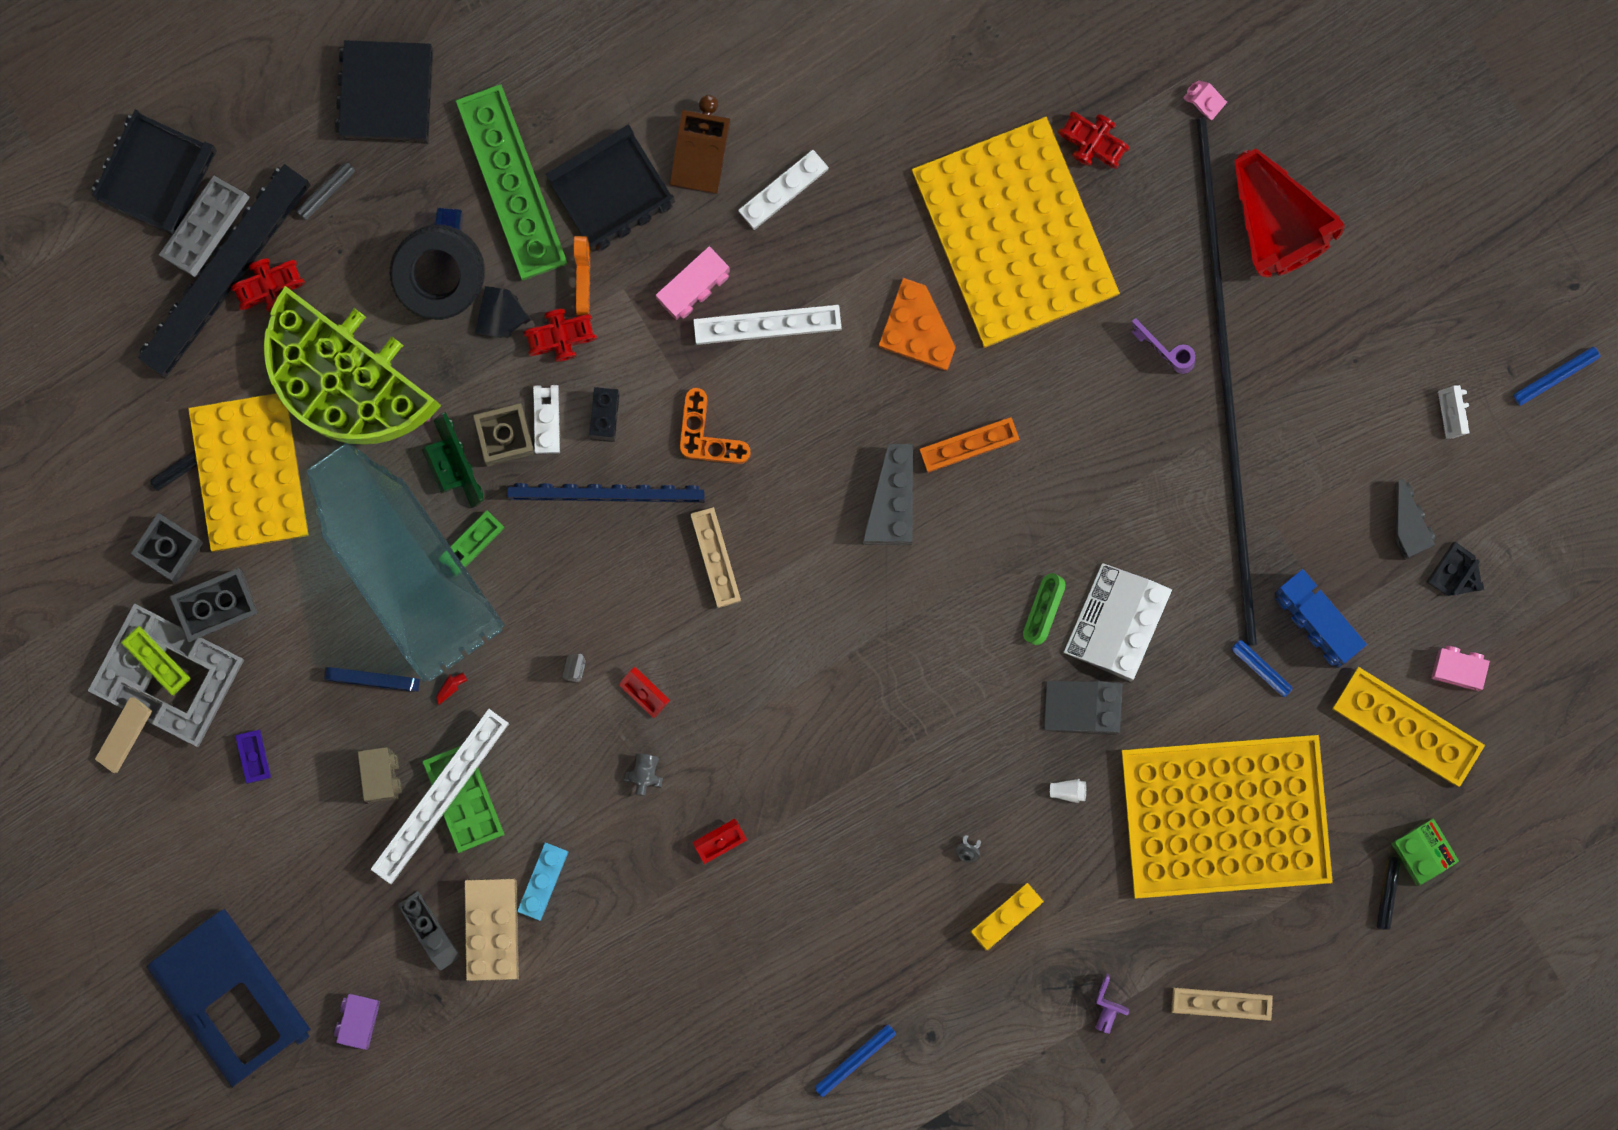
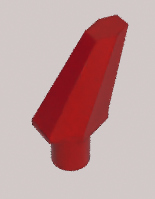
(450, 686)

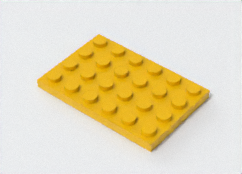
(248, 472)

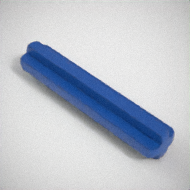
(1262, 668)

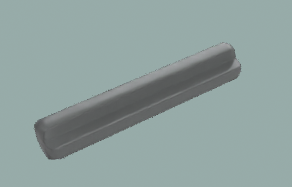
(325, 190)

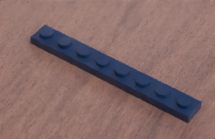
(617, 493)

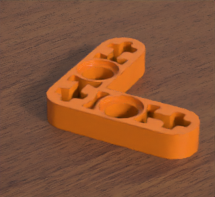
(582, 260)
(704, 442)

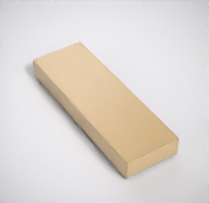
(123, 734)

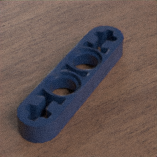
(372, 679)

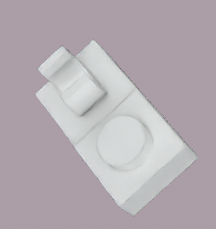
(1453, 411)

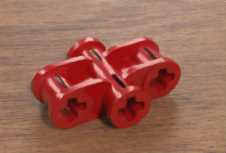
(1086, 135)
(259, 288)
(568, 333)

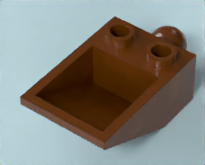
(699, 153)

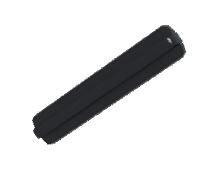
(174, 471)
(1388, 893)

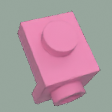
(1205, 99)

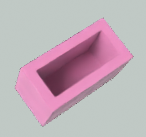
(1460, 669)

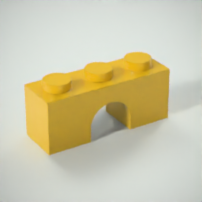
(1006, 916)

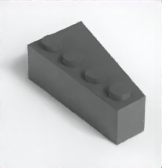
(893, 503)

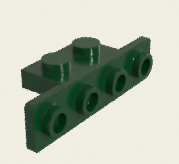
(449, 463)

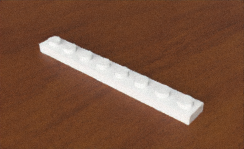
(440, 796)

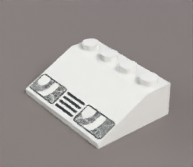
(1117, 621)

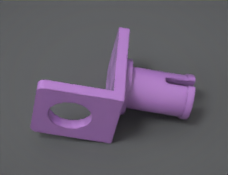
(1109, 1009)

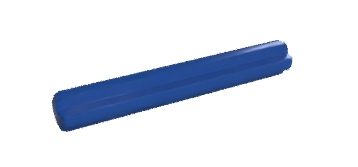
(1557, 376)
(855, 1060)

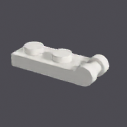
(546, 420)

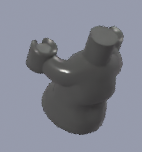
(644, 773)

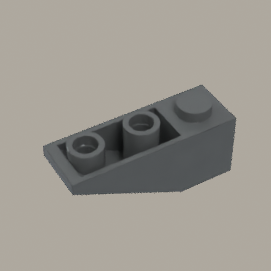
(1410, 530)
(429, 931)

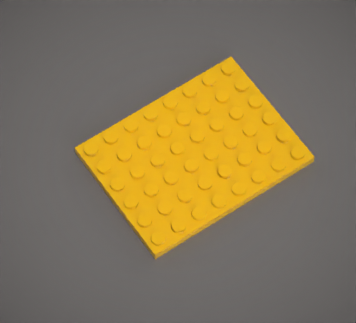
(1015, 232)
(1226, 816)

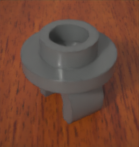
(968, 852)

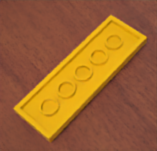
(1408, 727)

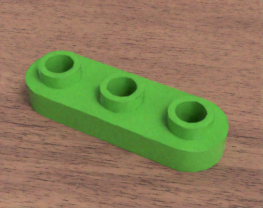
(1044, 609)

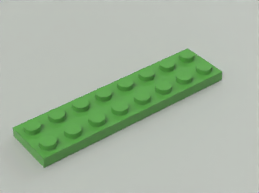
(511, 182)

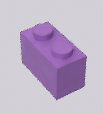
(357, 1021)

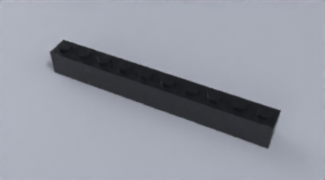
(224, 270)

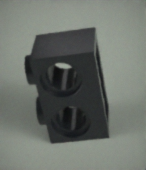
(604, 414)

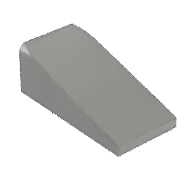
(574, 668)

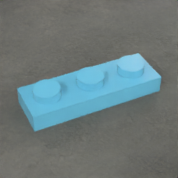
(542, 881)

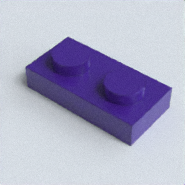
(253, 756)

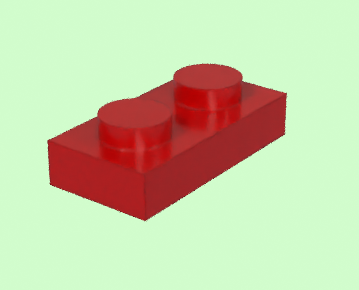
(644, 692)
(719, 841)

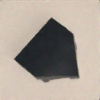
(500, 313)
(1456, 572)

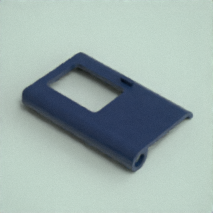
(206, 968)

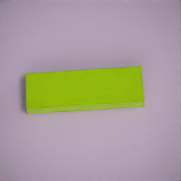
(155, 660)

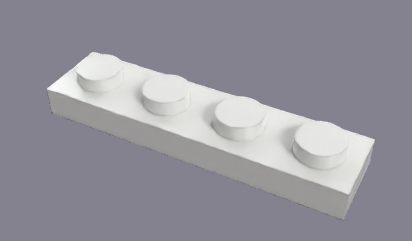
(783, 189)

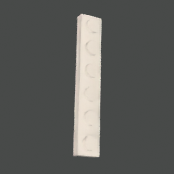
(767, 324)

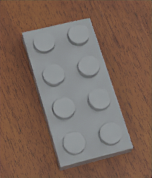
(204, 226)

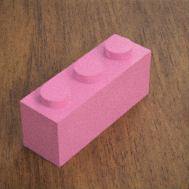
(693, 284)

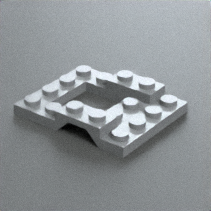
(125, 677)

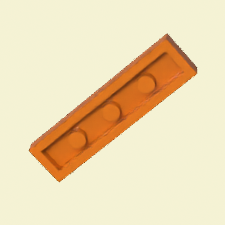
(969, 445)

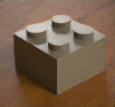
(504, 434)
(379, 775)

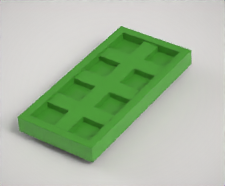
(471, 814)

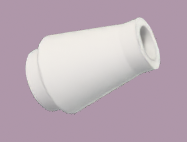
(1069, 790)

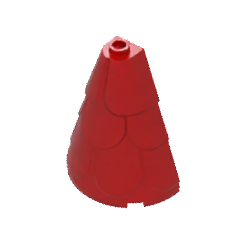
(1281, 216)

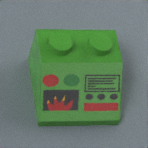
(1425, 852)

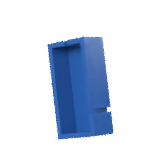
(1320, 619)

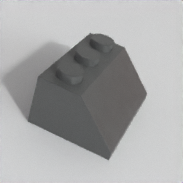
(214, 604)

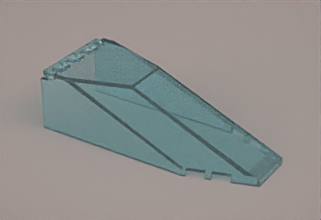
(400, 562)

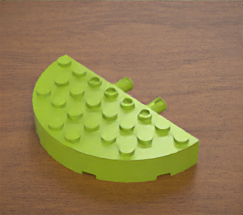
(336, 380)

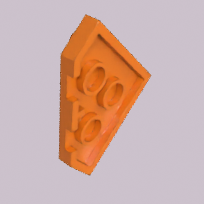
(917, 328)

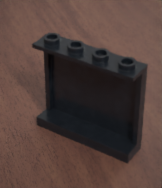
(385, 90)
(153, 172)
(610, 188)

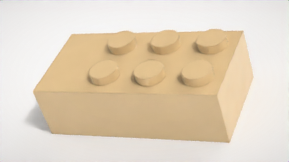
(491, 929)

